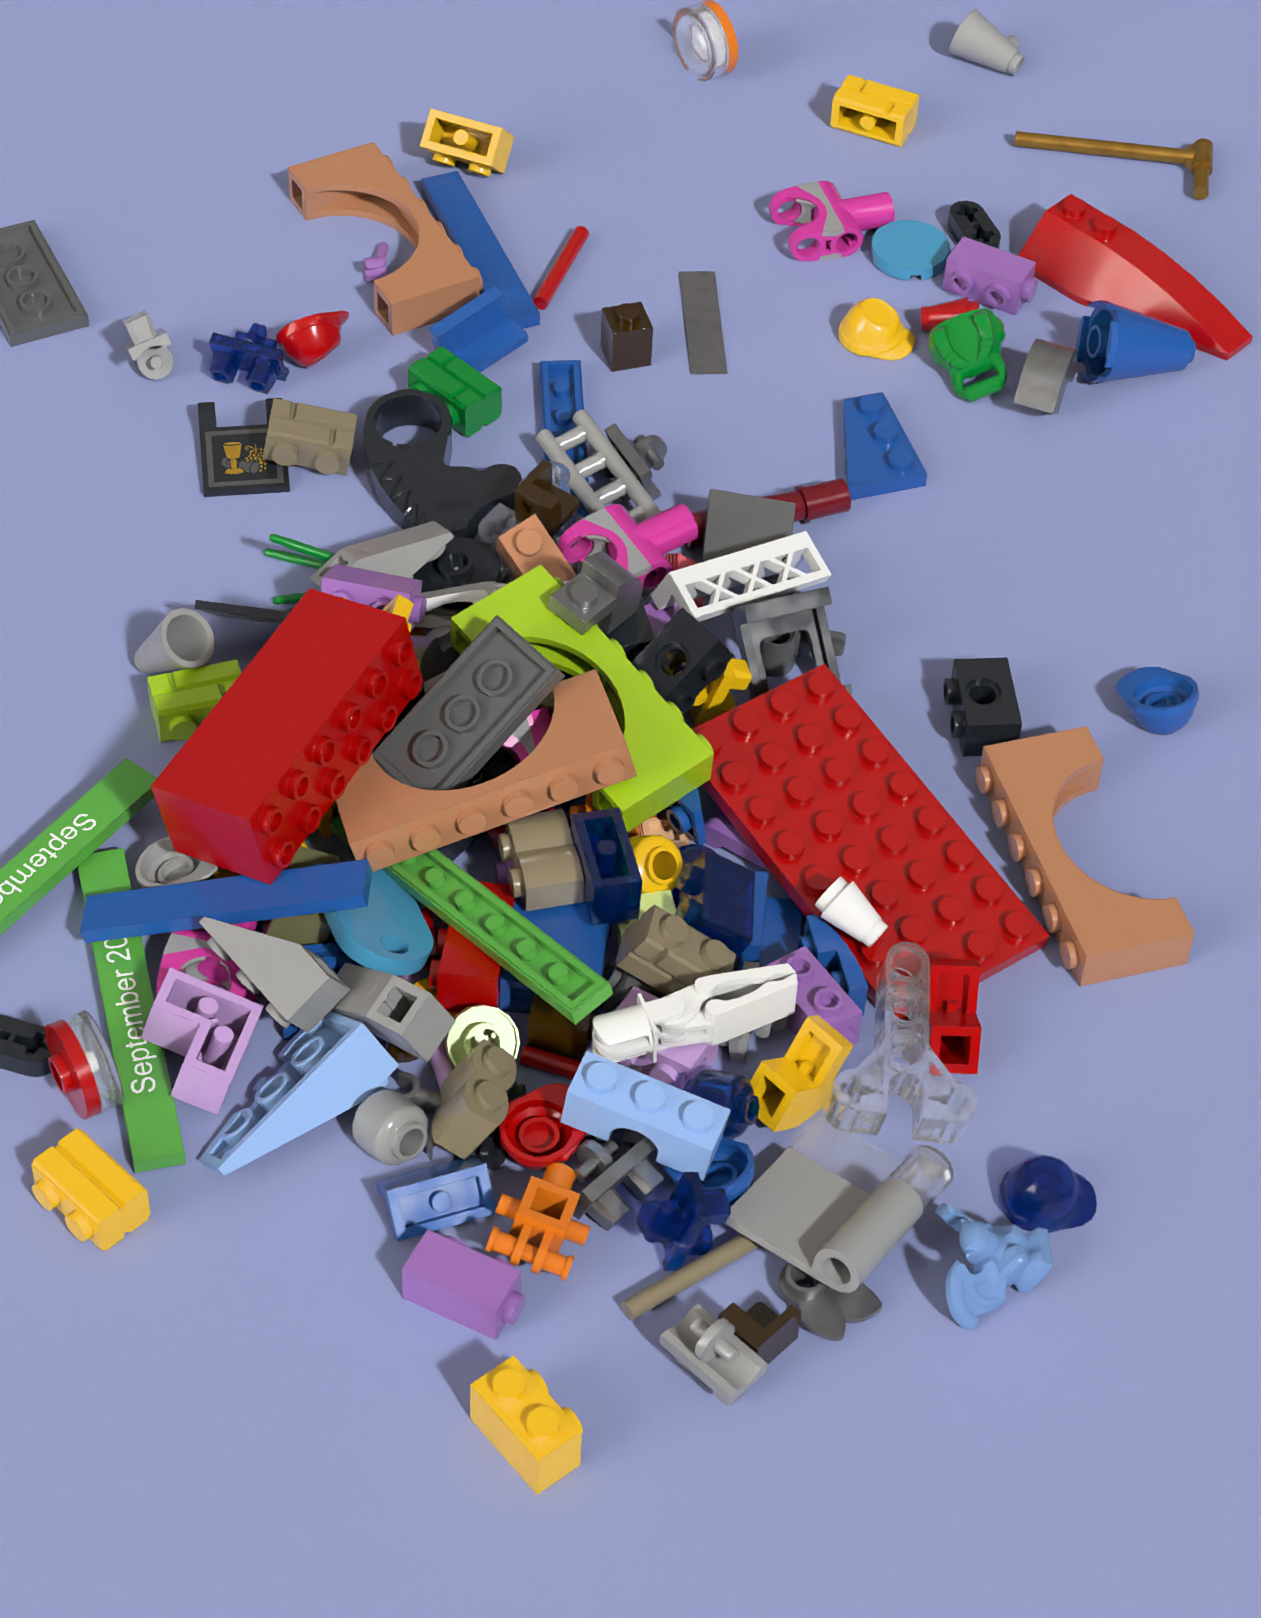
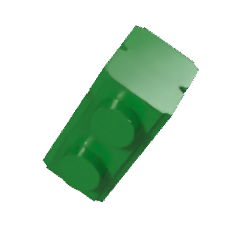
(464, 390)

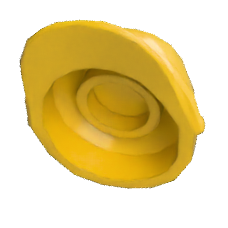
(875, 331)

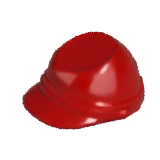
(312, 337)
(534, 1129)

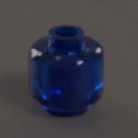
(731, 1092)

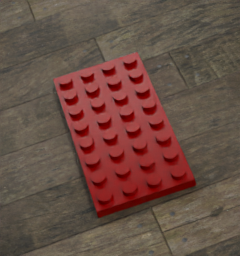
(835, 799)

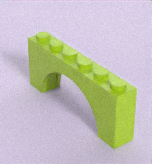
(662, 746)

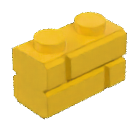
(874, 110)
(89, 1190)

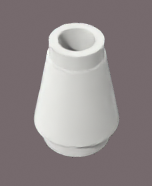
(851, 912)

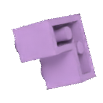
(206, 1028)

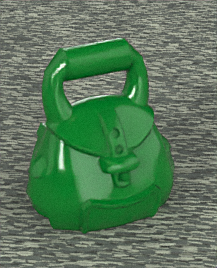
(969, 348)

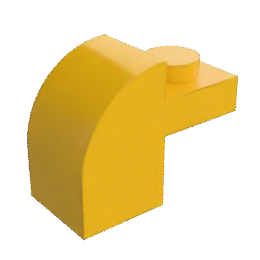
(798, 1084)

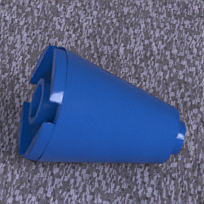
(1128, 344)

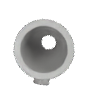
(986, 45)
(177, 643)

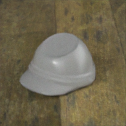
(164, 866)

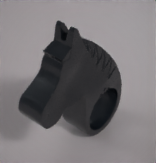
(421, 476)

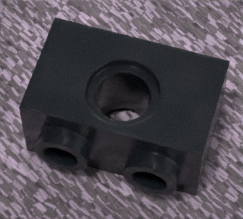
(679, 642)
(982, 704)

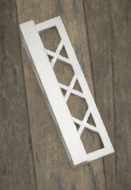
(745, 568)

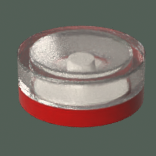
(83, 1065)

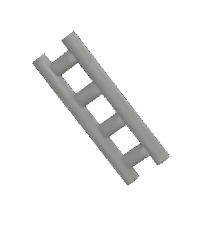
(605, 457)

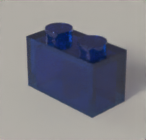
(607, 866)
(718, 899)

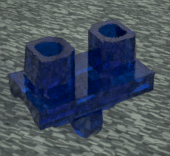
(248, 353)
(684, 1219)

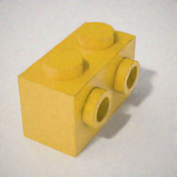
(466, 141)
(526, 1423)

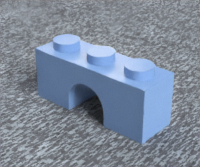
(676, 1121)

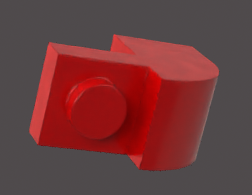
(953, 1016)

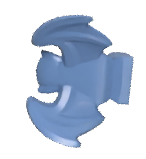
(998, 1260)

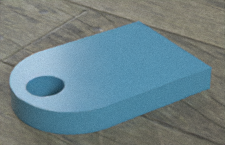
(387, 933)

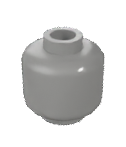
(390, 1127)

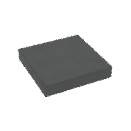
(743, 522)

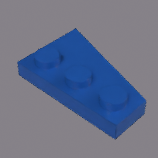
(877, 449)

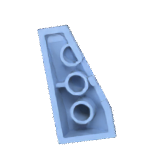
(320, 1078)

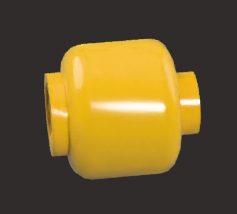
(657, 861)

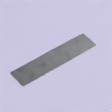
(702, 322)

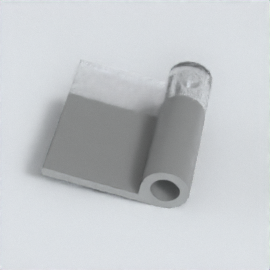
(839, 1203)

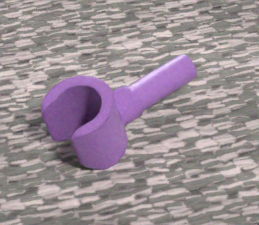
(376, 266)

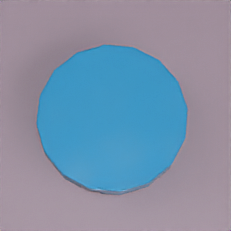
(909, 249)

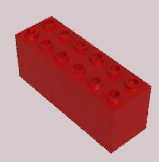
(288, 735)

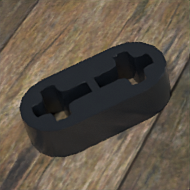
(972, 221)
(16, 1040)

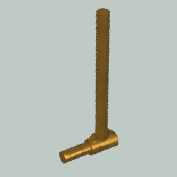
(1196, 157)

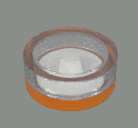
(705, 40)

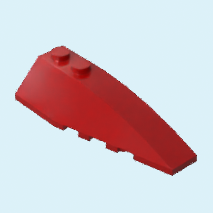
(1102, 259)

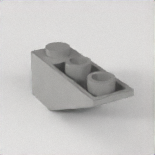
(394, 553)
(287, 974)
(394, 1010)

